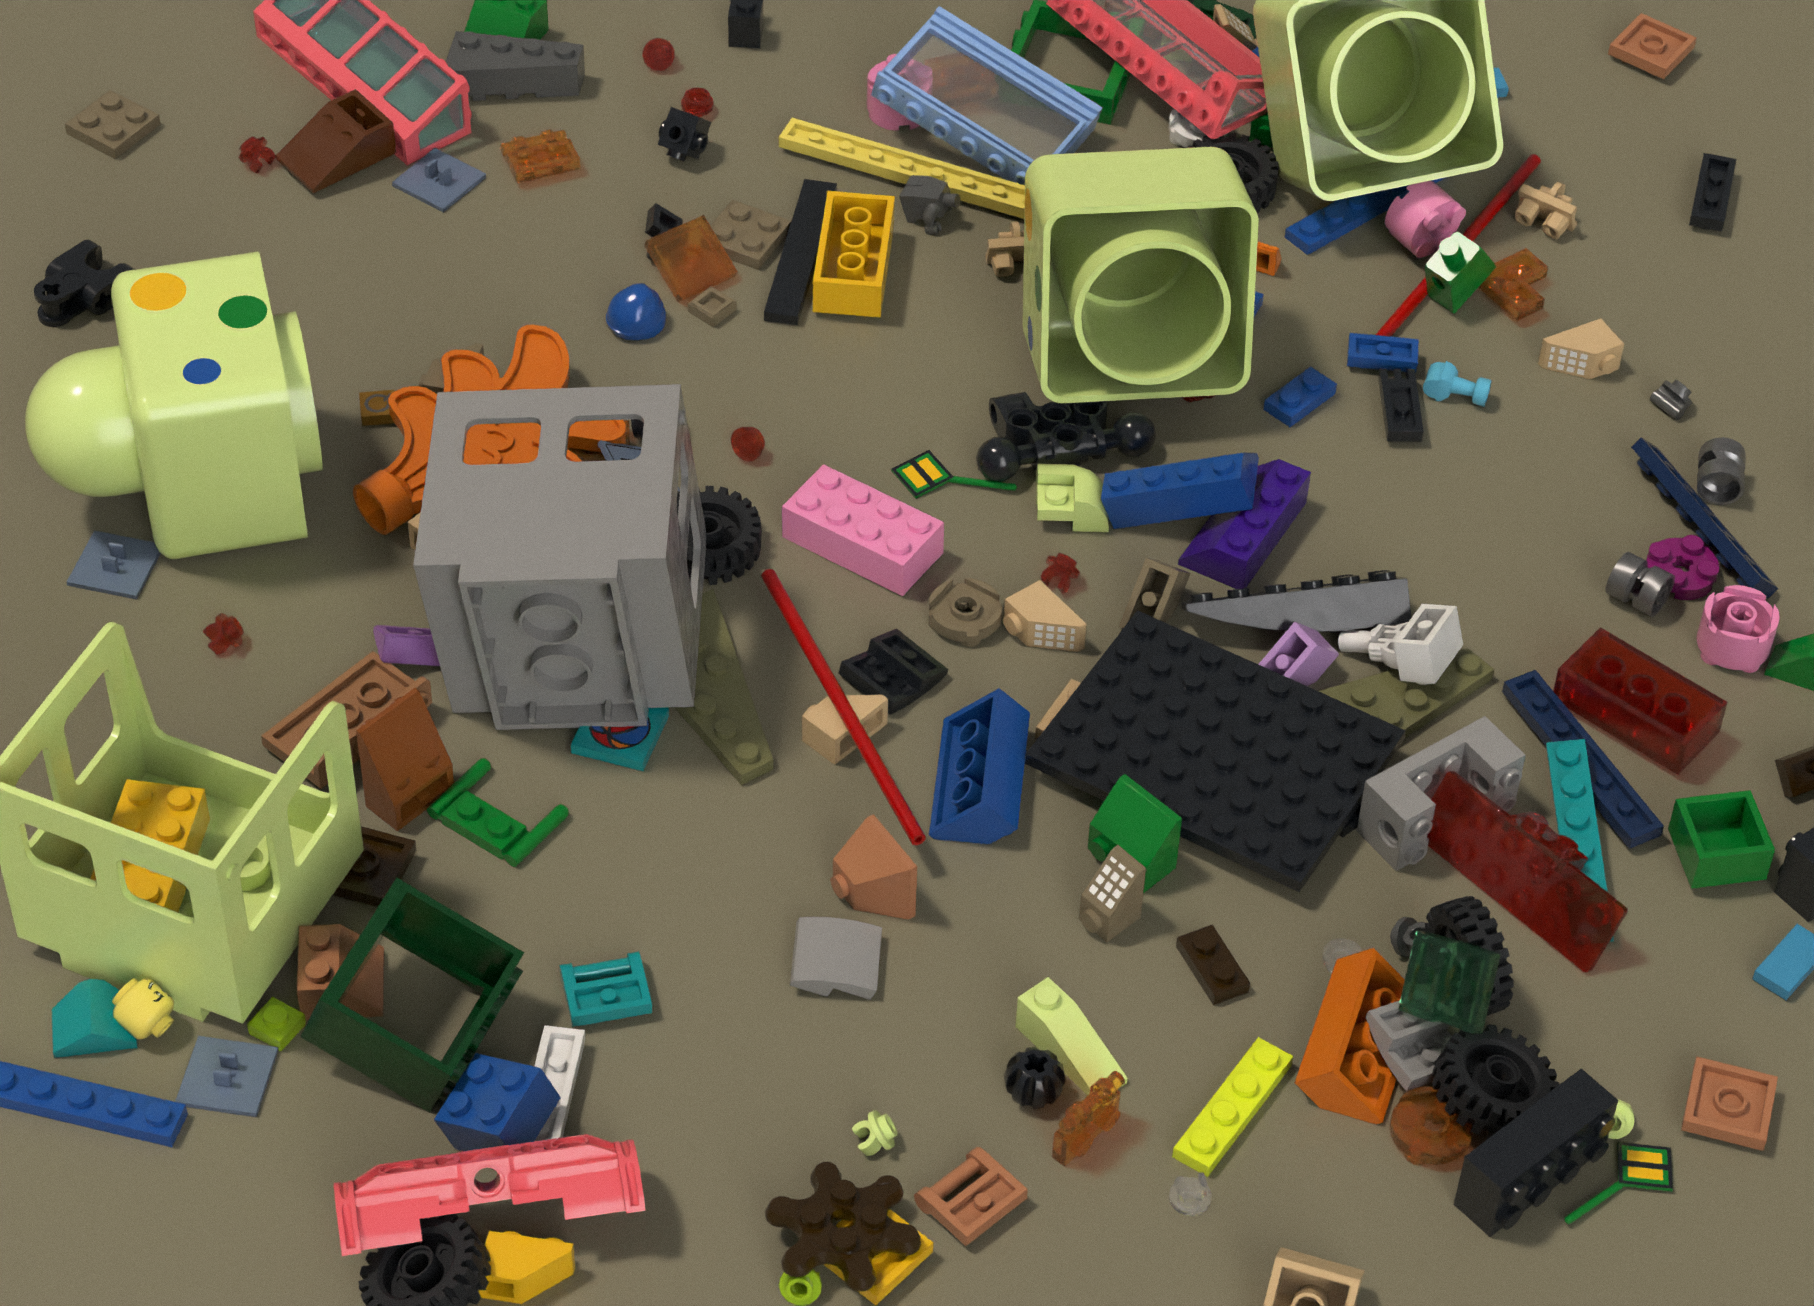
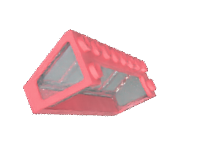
(1176, 56)

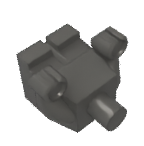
(927, 200)

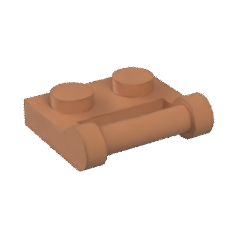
(977, 1205)

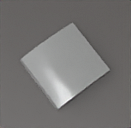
(836, 956)
(1407, 1043)

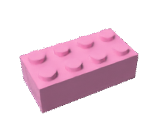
(863, 529)

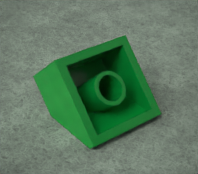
(509, 18)
(1140, 827)

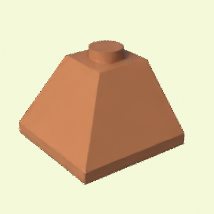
(875, 873)

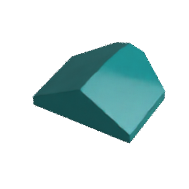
(86, 1022)

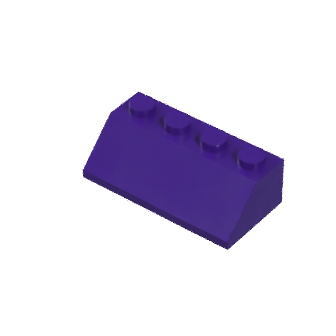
(1238, 542)

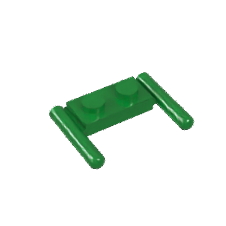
(488, 825)

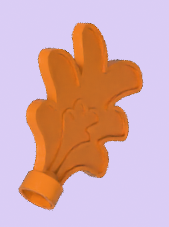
(538, 362)

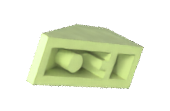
(1058, 1025)

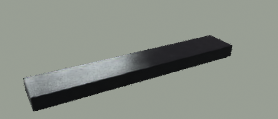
(798, 255)

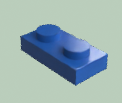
(1382, 352)
(1300, 396)

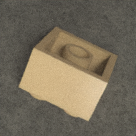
(1311, 1281)

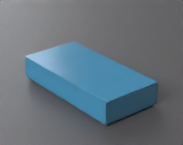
(1788, 963)

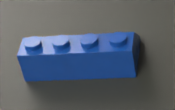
(1180, 490)
(980, 771)

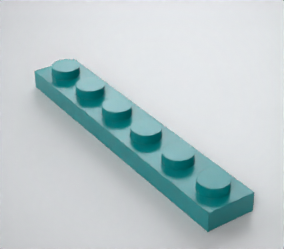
(1575, 803)

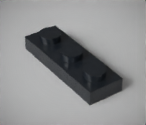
(1712, 192)

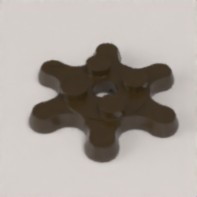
(843, 1247)

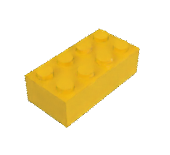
(853, 254)
(166, 814)

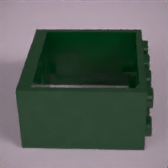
(445, 942)

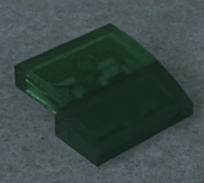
(1449, 982)

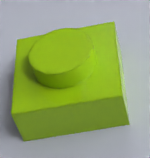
(276, 1023)

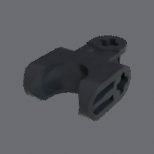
(76, 284)

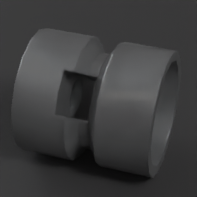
(1721, 471)
(1628, 578)

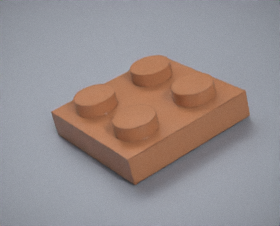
(1652, 46)
(1729, 1103)

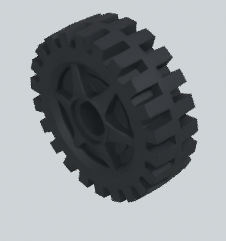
(1254, 164)
(731, 535)
(1471, 923)
(1490, 1078)
(434, 1272)

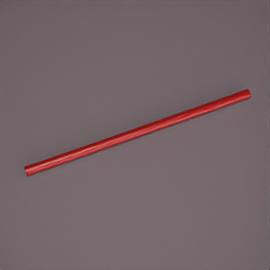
(1471, 233)
(844, 708)

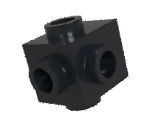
(684, 134)

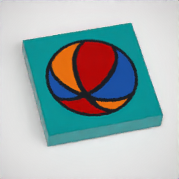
(621, 745)

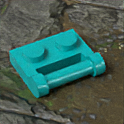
(607, 997)

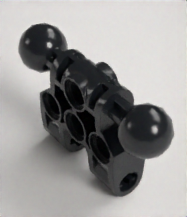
(1056, 435)

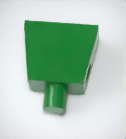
(1456, 271)

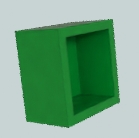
(1721, 839)

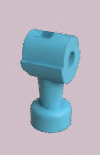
(1443, 380)

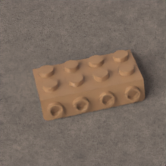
(364, 692)

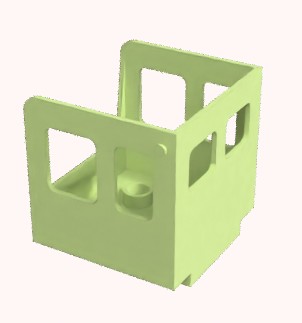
(259, 874)

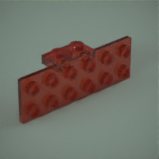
(1525, 870)

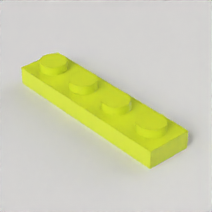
(1232, 1107)

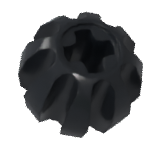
(1034, 1077)

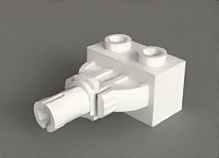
(1415, 648)

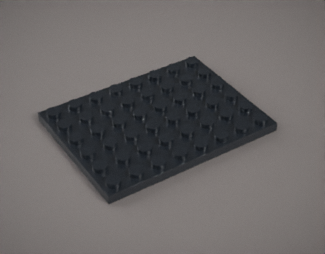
(1222, 742)

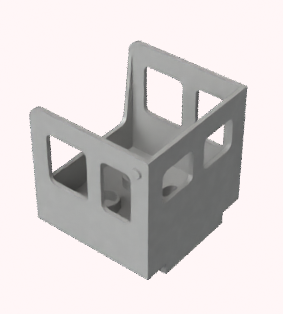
(561, 579)

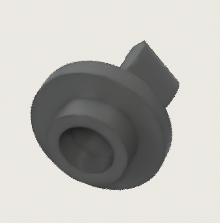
(1403, 935)

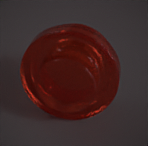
(697, 102)
(747, 443)

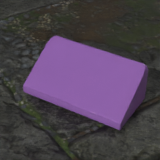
(405, 645)

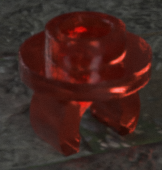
(658, 54)
(254, 149)
(1060, 566)
(223, 633)

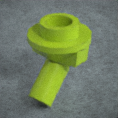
(801, 1289)

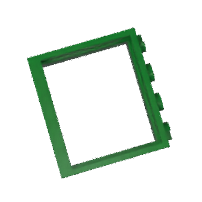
(1045, 18)

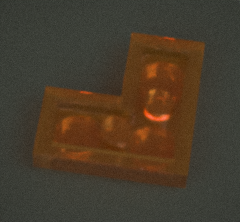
(1511, 284)

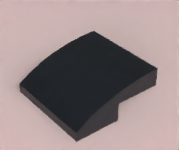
(894, 669)

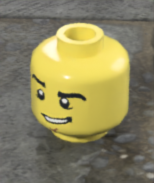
(143, 1008)

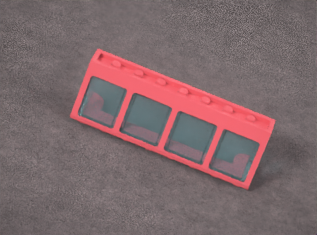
(361, 48)

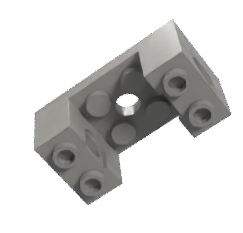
(1398, 801)

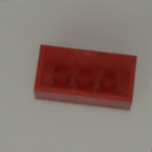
(1639, 700)

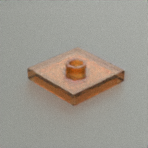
(690, 258)

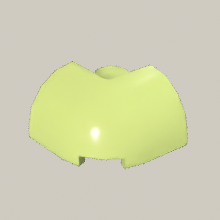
(1072, 495)

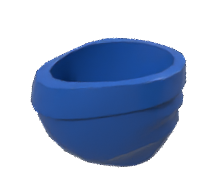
(636, 313)

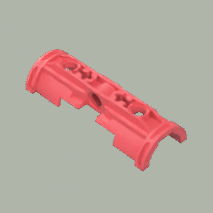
(392, 1197)

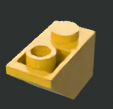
(525, 1265)

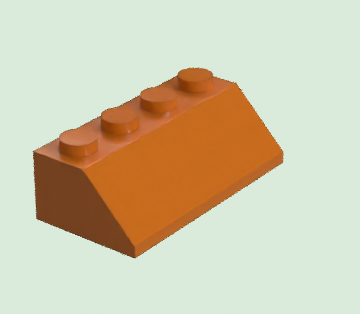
(1342, 1062)

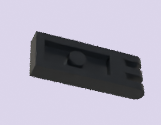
(1400, 406)

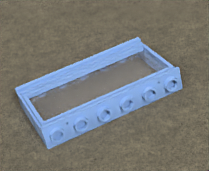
(983, 98)

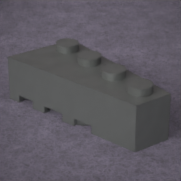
(516, 65)

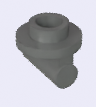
(1672, 398)

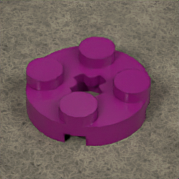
(1691, 554)

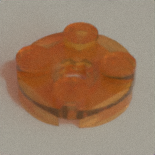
(1425, 1145)

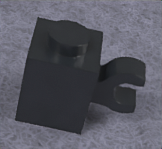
(745, 23)

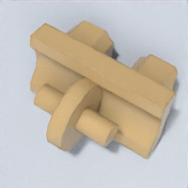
(1548, 205)
(1006, 250)

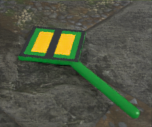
(927, 473)
(1637, 1167)

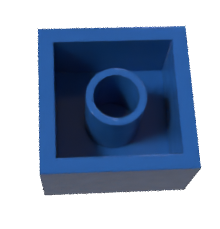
(497, 1104)

